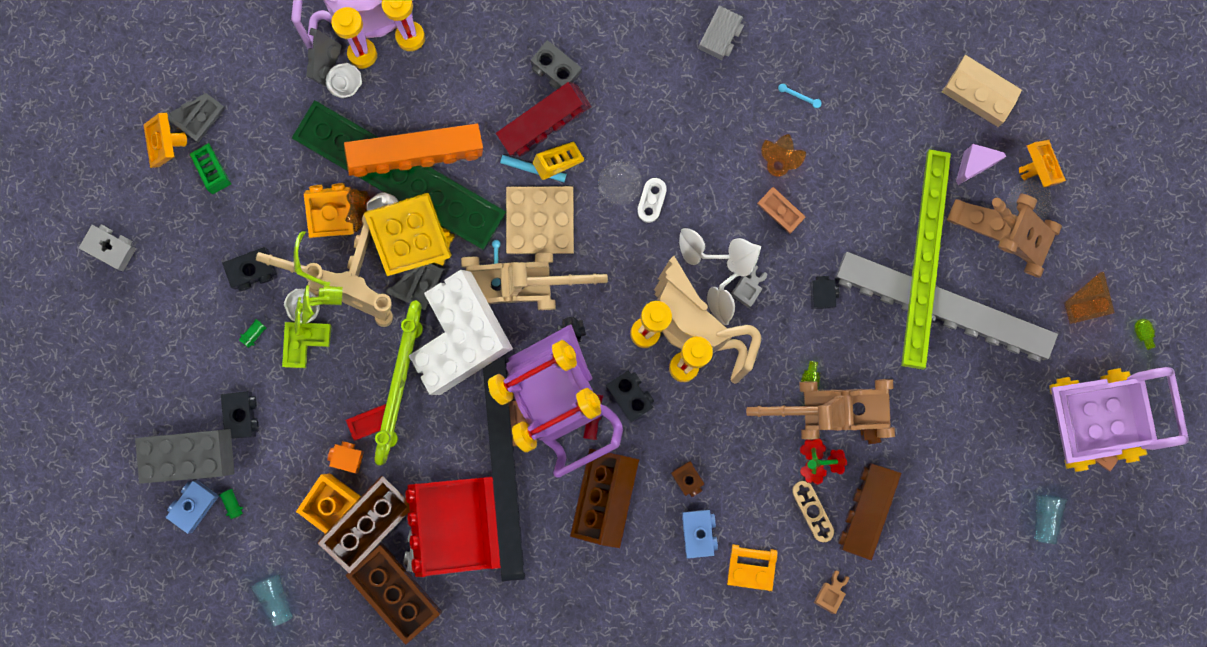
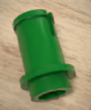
(252, 333)
(231, 504)

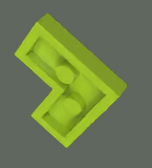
(296, 346)

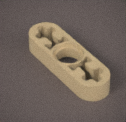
(826, 524)

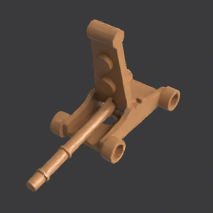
(1010, 229)
(835, 409)

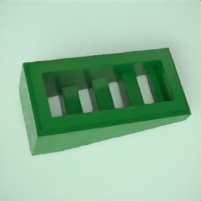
(216, 181)

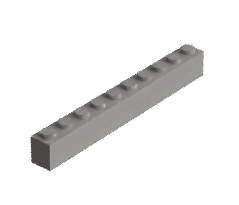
(948, 307)

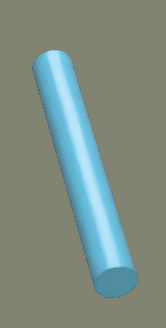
(526, 166)

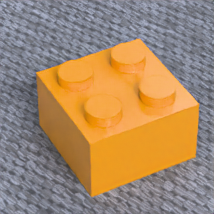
(327, 502)

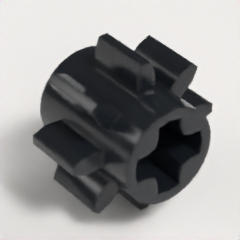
(577, 326)

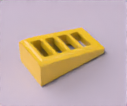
(545, 166)

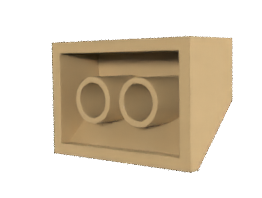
(982, 91)

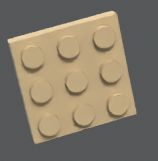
(539, 220)

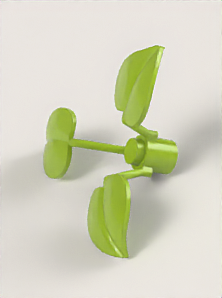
(327, 295)

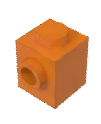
(345, 457)

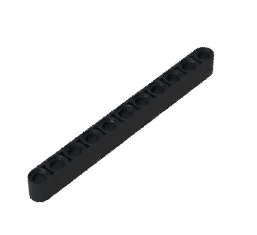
(504, 479)

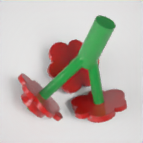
(814, 469)

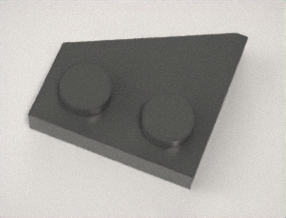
(321, 56)
(196, 116)
(416, 283)

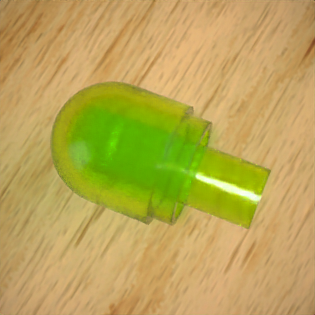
(1145, 332)
(811, 374)

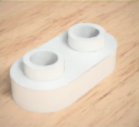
(651, 200)

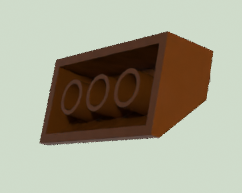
(604, 499)
(870, 511)
(365, 524)

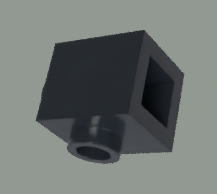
(823, 293)

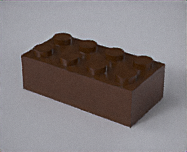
(394, 593)

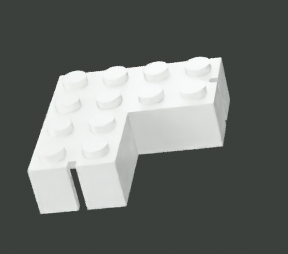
(470, 336)

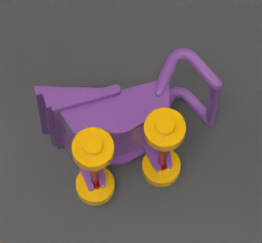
(553, 396)

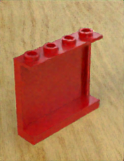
(453, 526)

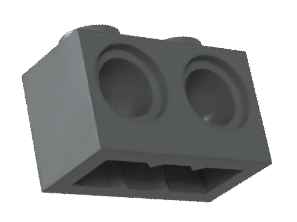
(559, 63)

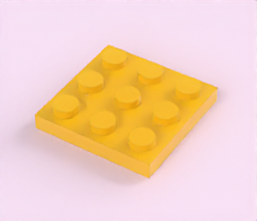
(407, 234)

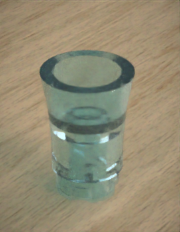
(1048, 517)
(273, 599)

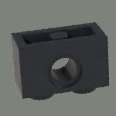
(236, 270)
(230, 405)

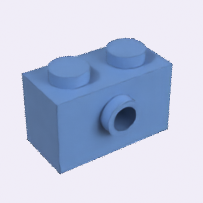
(191, 506)
(698, 533)

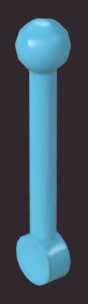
(816, 103)
(496, 244)

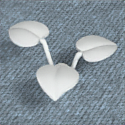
(741, 261)

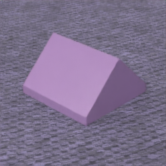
(976, 160)

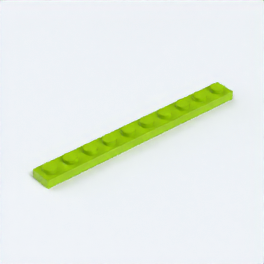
(926, 260)

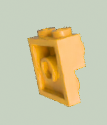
(327, 210)

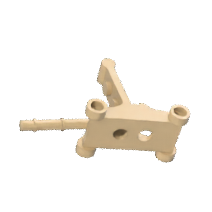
(531, 275)
(355, 290)

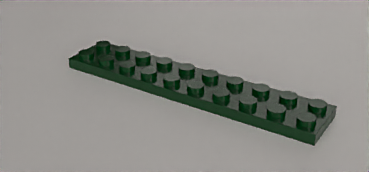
(455, 205)

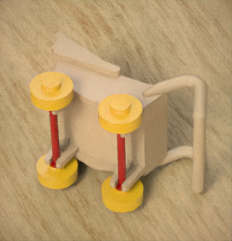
(691, 328)

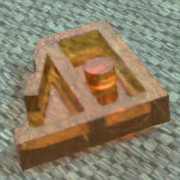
(1090, 301)

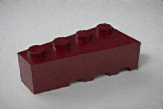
(543, 118)

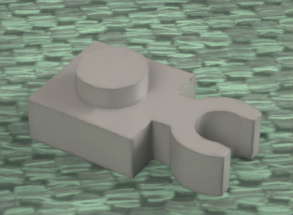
(748, 289)

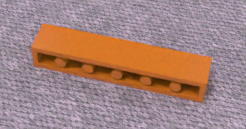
(413, 149)

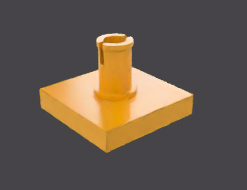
(161, 141)
(1044, 164)

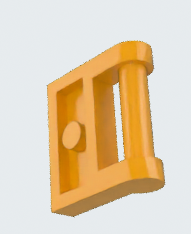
(751, 575)

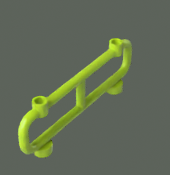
(387, 437)

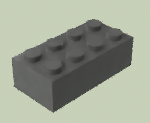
(185, 456)

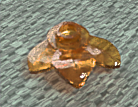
(782, 152)
(358, 206)

